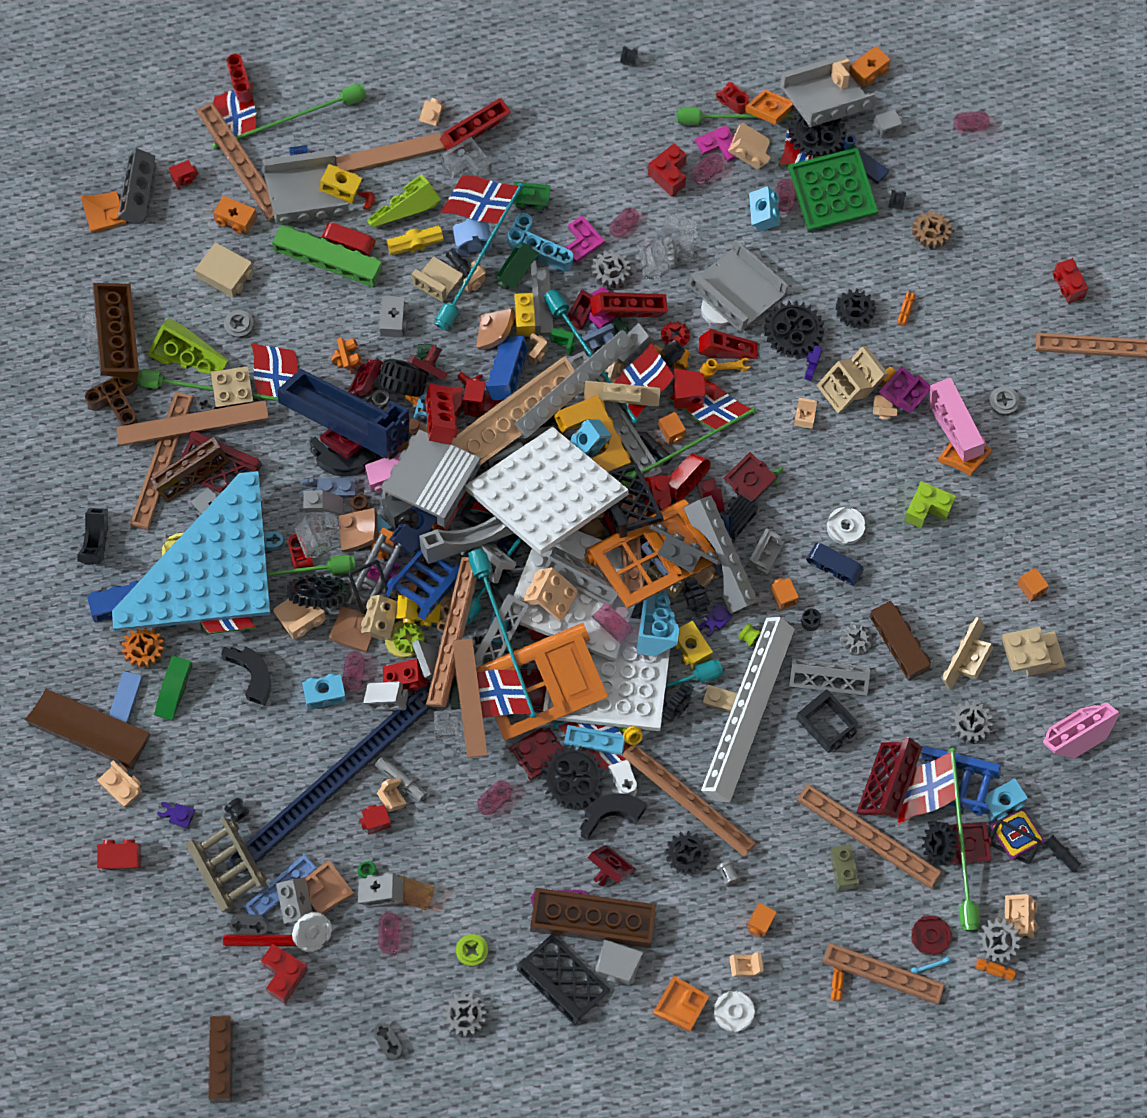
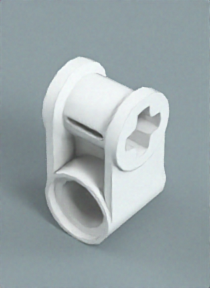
(623, 777)

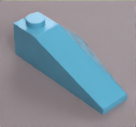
(657, 626)

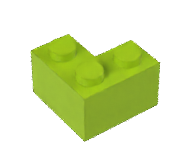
(929, 500)

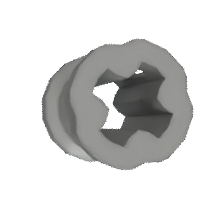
(728, 873)

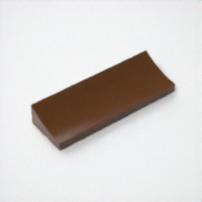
(115, 330)
(88, 728)
(593, 917)

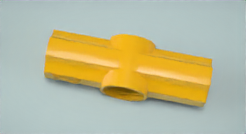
(415, 240)

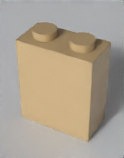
(224, 270)

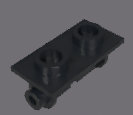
(673, 352)

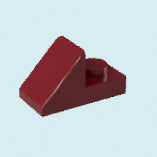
(580, 310)
(709, 488)

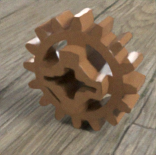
(931, 229)

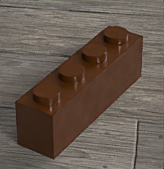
(899, 640)
(220, 1059)

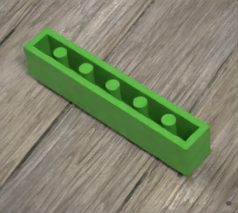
(327, 255)

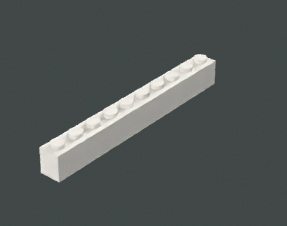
(748, 710)

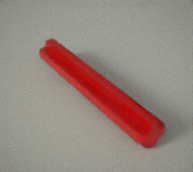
(258, 940)

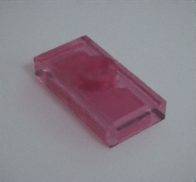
(613, 623)

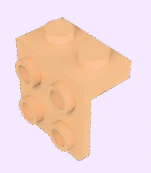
(750, 146)
(551, 592)
(298, 619)

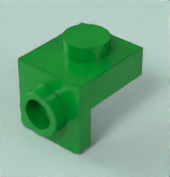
(564, 337)

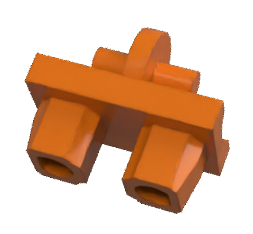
(344, 357)

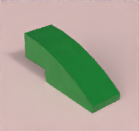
(173, 688)

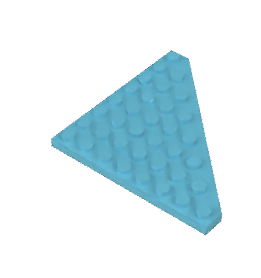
(210, 571)

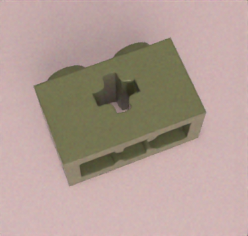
(844, 868)

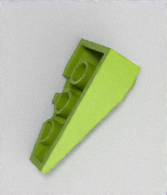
(417, 198)
(181, 346)

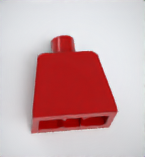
(690, 388)

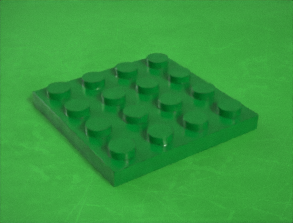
(832, 189)

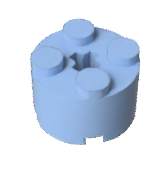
(471, 237)

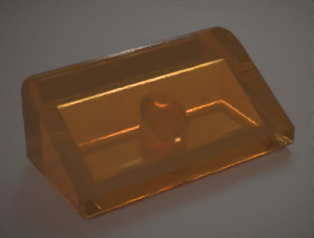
(417, 893)

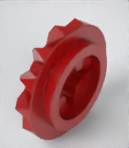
(684, 333)

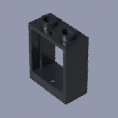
(814, 706)

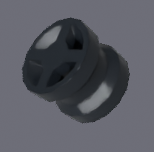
(629, 56)
(897, 199)
(813, 616)
(236, 809)

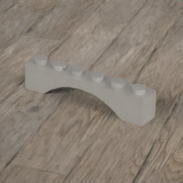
(443, 544)
(737, 588)

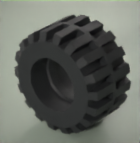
(403, 377)

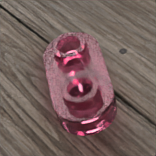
(970, 120)
(706, 168)
(785, 196)
(624, 221)
(353, 672)
(491, 796)
(388, 933)

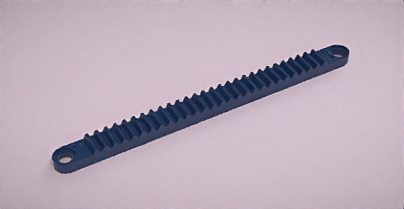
(336, 777)

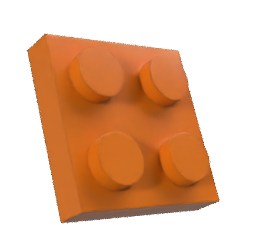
(769, 106)

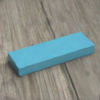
(594, 740)

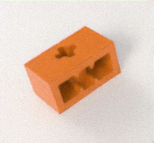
(870, 66)
(234, 215)

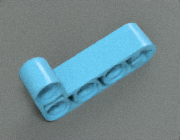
(560, 258)

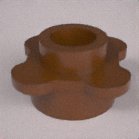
(359, 499)

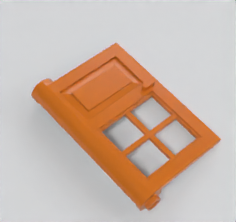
(676, 521)
(565, 671)

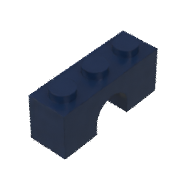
(408, 538)

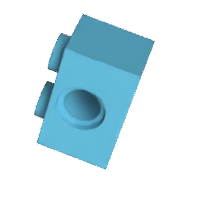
(764, 209)
(591, 437)
(335, 694)
(1009, 791)

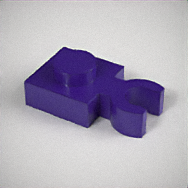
(812, 359)
(717, 618)
(179, 815)

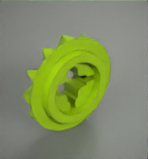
(403, 644)
(471, 940)

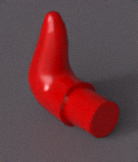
(370, 199)
(463, 377)

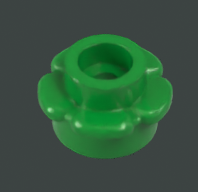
(364, 866)

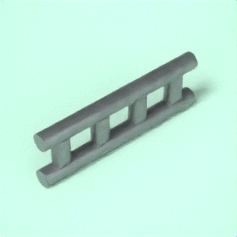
(386, 568)

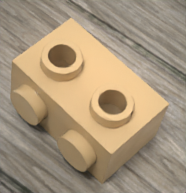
(379, 617)

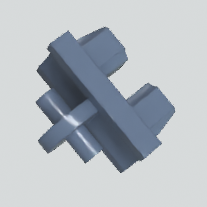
(596, 336)

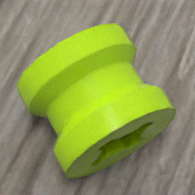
(749, 635)

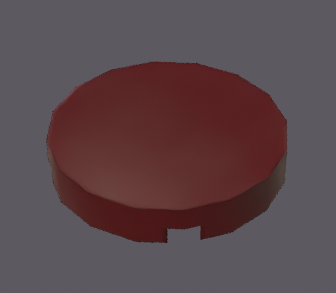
(931, 935)

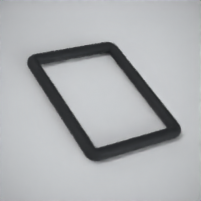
(355, 588)
(1019, 831)

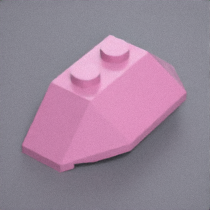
(1081, 730)

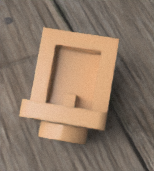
(841, 74)
(431, 111)
(477, 278)
(539, 351)
(883, 407)
(805, 413)
(390, 795)
(746, 965)

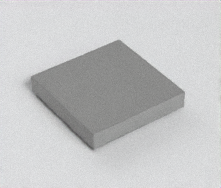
(427, 657)

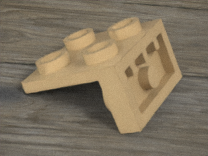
(436, 279)

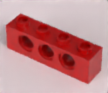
(476, 124)
(628, 305)
(441, 414)

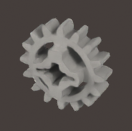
(610, 267)
(978, 722)
(1006, 945)
(470, 1020)

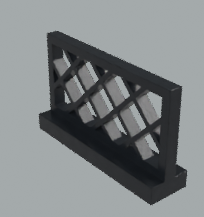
(618, 514)
(550, 990)

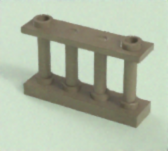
(207, 866)

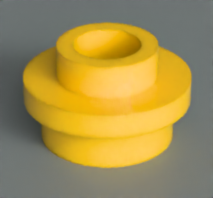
(633, 735)

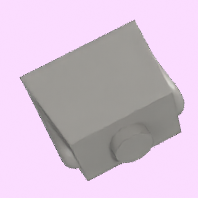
(618, 963)

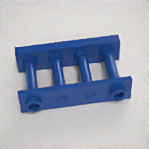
(435, 594)
(969, 766)

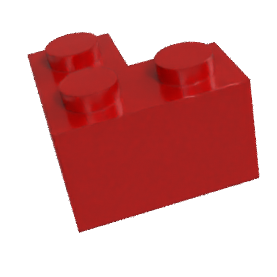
(666, 169)
(476, 398)
(287, 972)

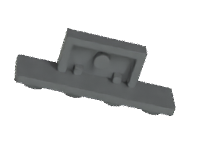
(681, 552)

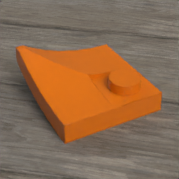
(102, 211)
(951, 458)
(680, 1004)

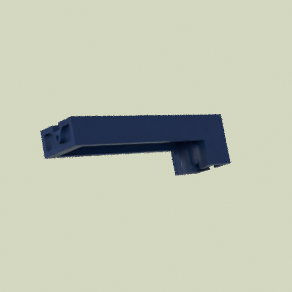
(346, 413)

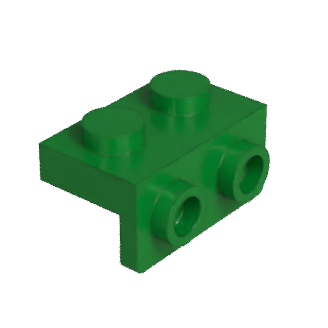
(533, 195)

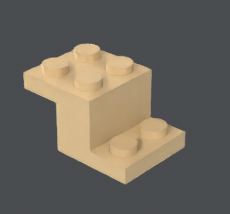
(852, 379)
(1033, 651)

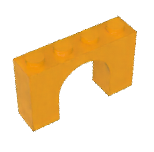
(594, 408)

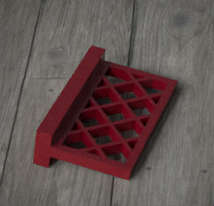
(233, 455)
(896, 782)

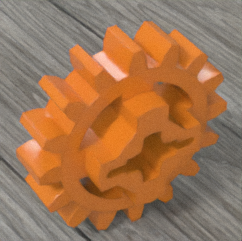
(135, 648)

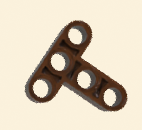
(113, 399)

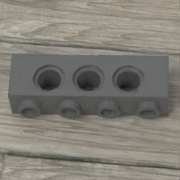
(138, 174)

